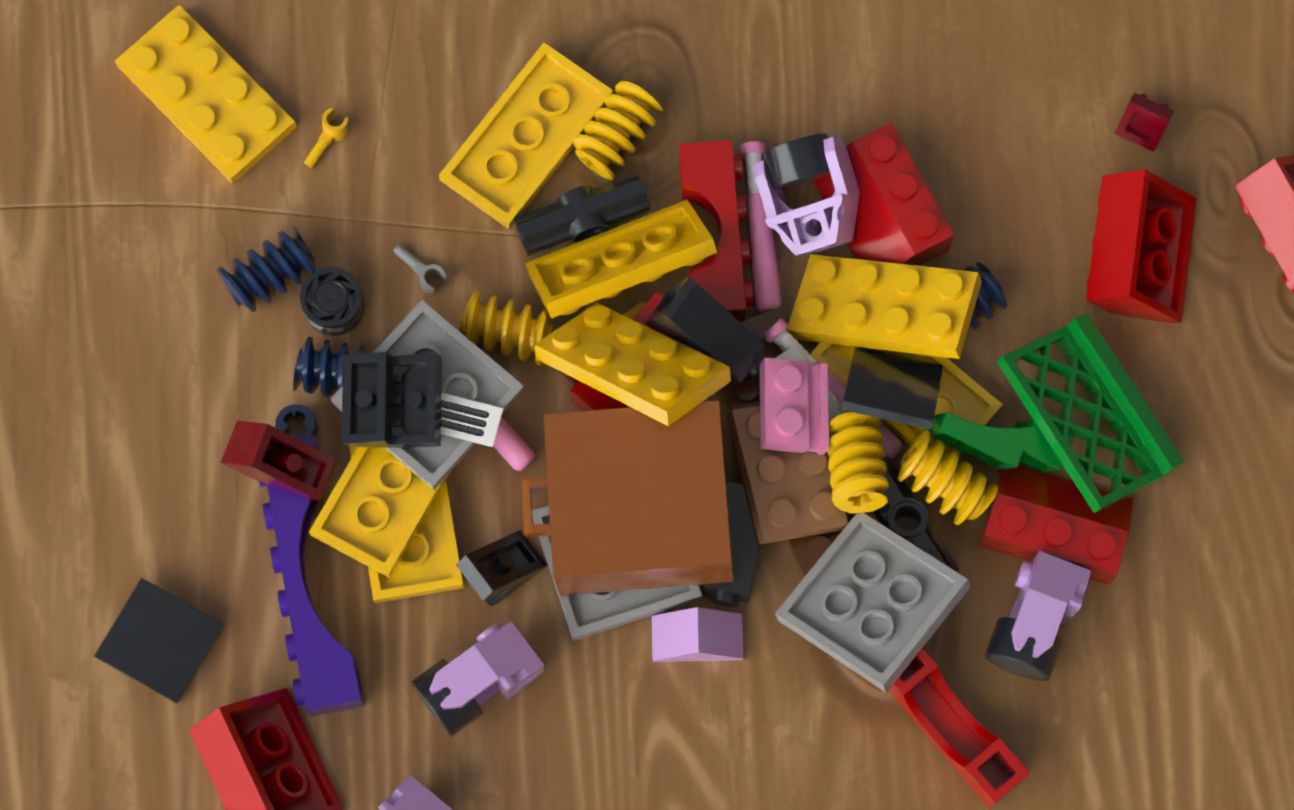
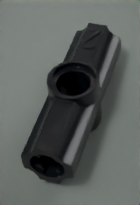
(582, 213)
(903, 503)

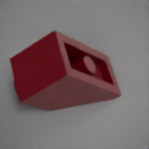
(278, 459)

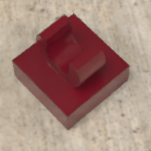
(1144, 121)

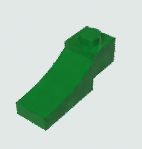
(998, 446)

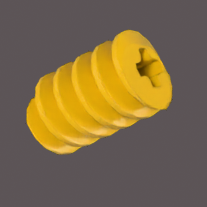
(614, 128)
(504, 326)
(857, 463)
(946, 479)

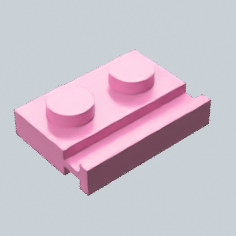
(794, 406)

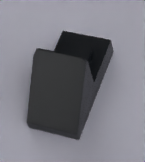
(501, 567)

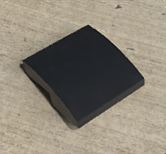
(892, 387)
(391, 400)
(158, 640)

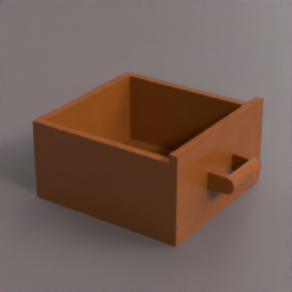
(633, 500)

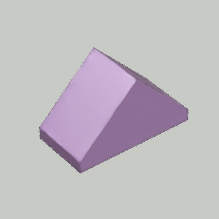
(697, 636)

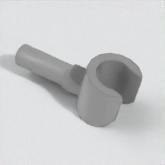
(420, 268)

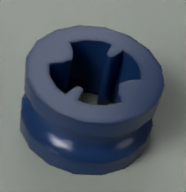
(295, 411)

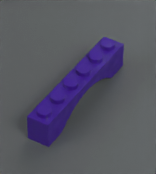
(326, 669)

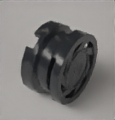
(332, 302)

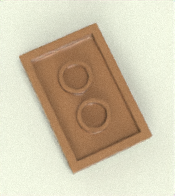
(784, 489)

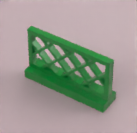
(1112, 400)

